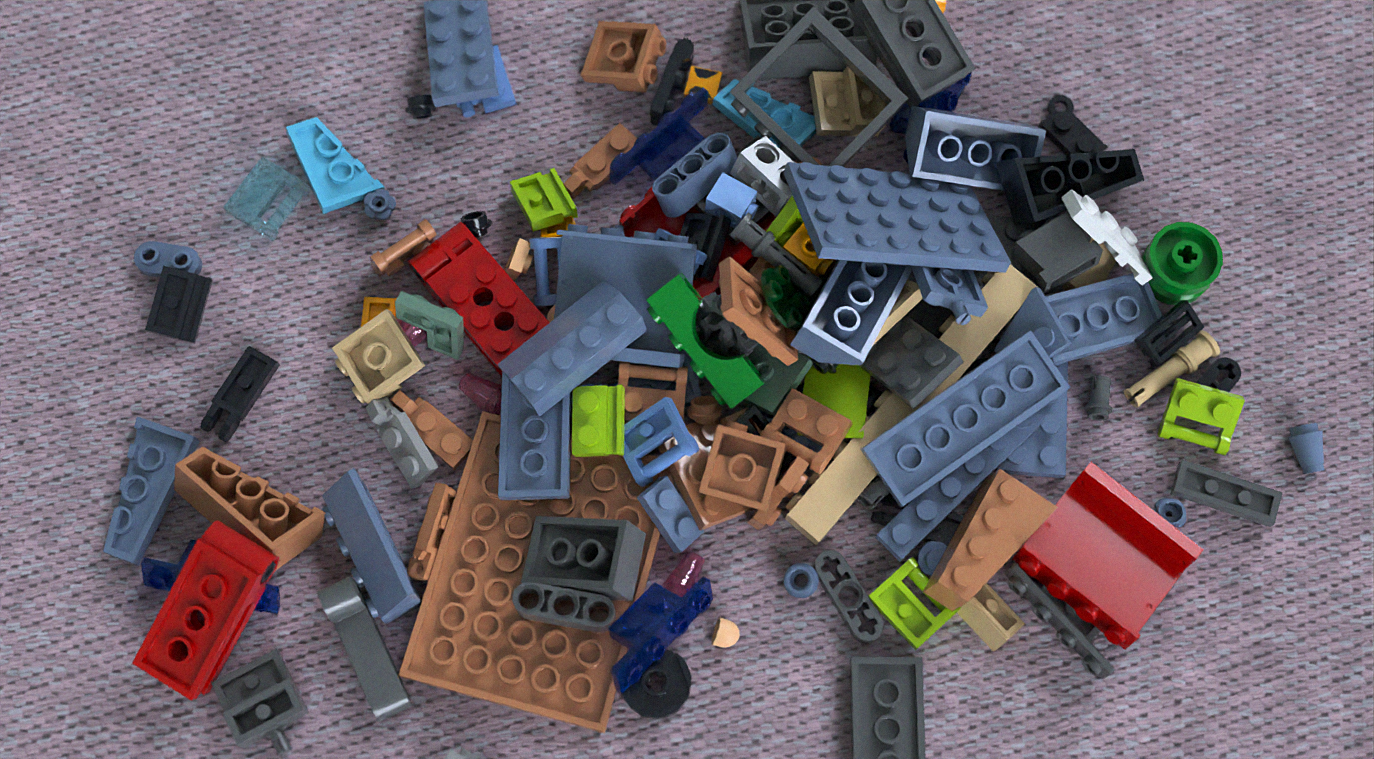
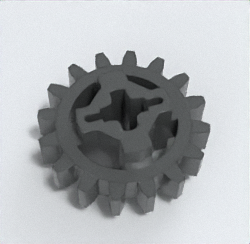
(718, 332)

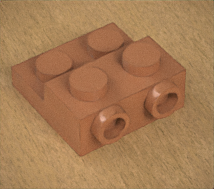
(624, 55)
(743, 466)

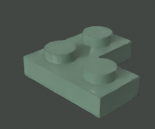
(442, 325)

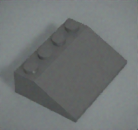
(770, 20)

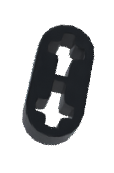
(1213, 371)

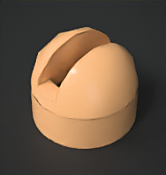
(725, 633)

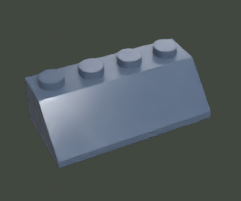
(966, 146)
(850, 311)
(573, 346)
(370, 547)

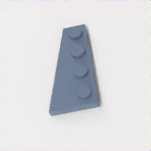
(146, 488)

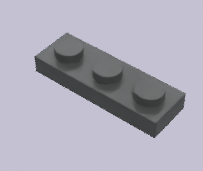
(1226, 493)

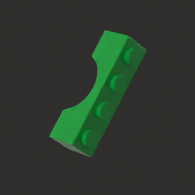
(731, 376)

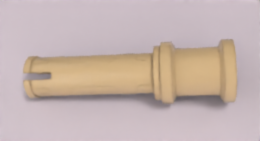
(1183, 361)

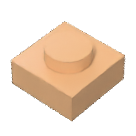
(519, 259)

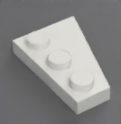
(1105, 230)

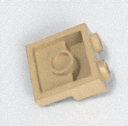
(377, 358)

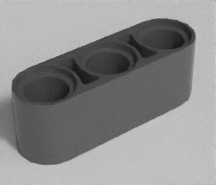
(551, 595)

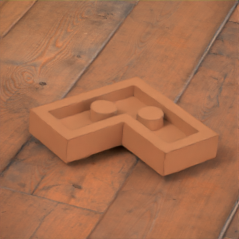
(786, 485)

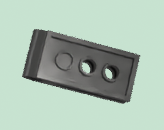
(903, 55)

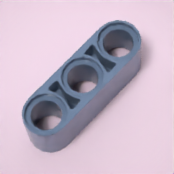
(694, 175)

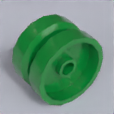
(1182, 262)

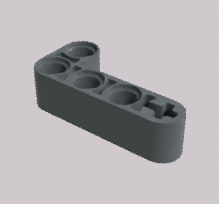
(365, 648)

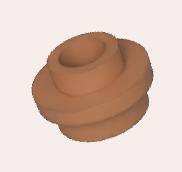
(704, 409)

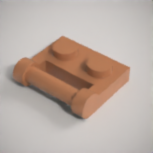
(392, 259)
(640, 399)
(812, 422)

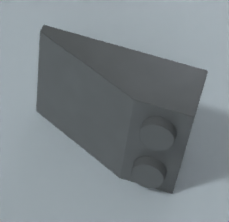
(585, 555)

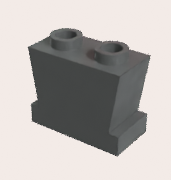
(1056, 252)

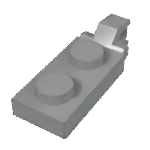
(402, 441)

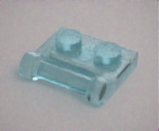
(259, 192)

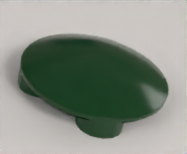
(783, 298)

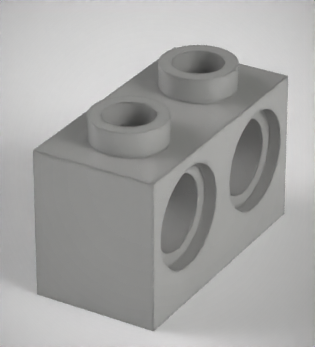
(763, 169)

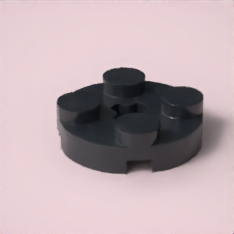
(674, 692)

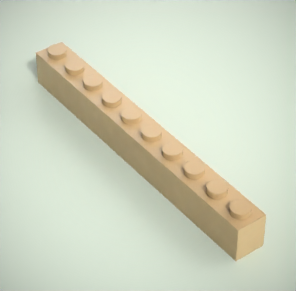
(850, 471)

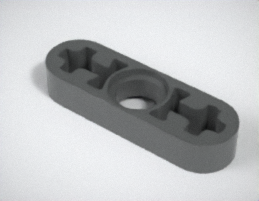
(852, 582)

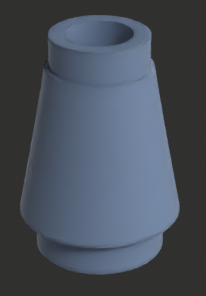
(1308, 447)

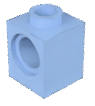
(731, 199)

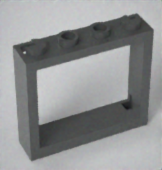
(850, 56)

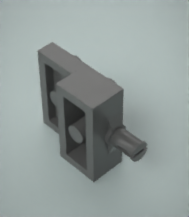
(260, 701)

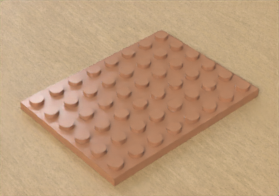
(467, 622)

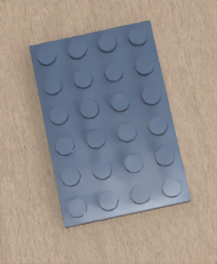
(894, 218)

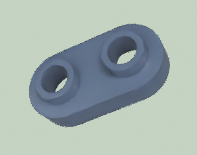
(168, 256)

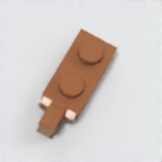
(594, 167)
(435, 430)
(431, 532)

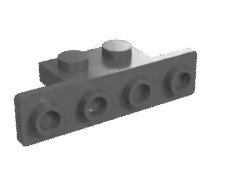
(1071, 629)

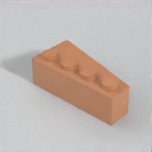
(247, 504)
(988, 535)

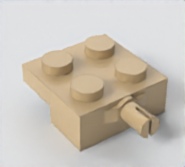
(843, 103)

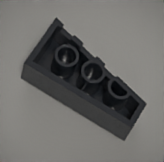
(1038, 183)

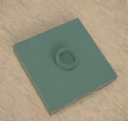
(778, 377)

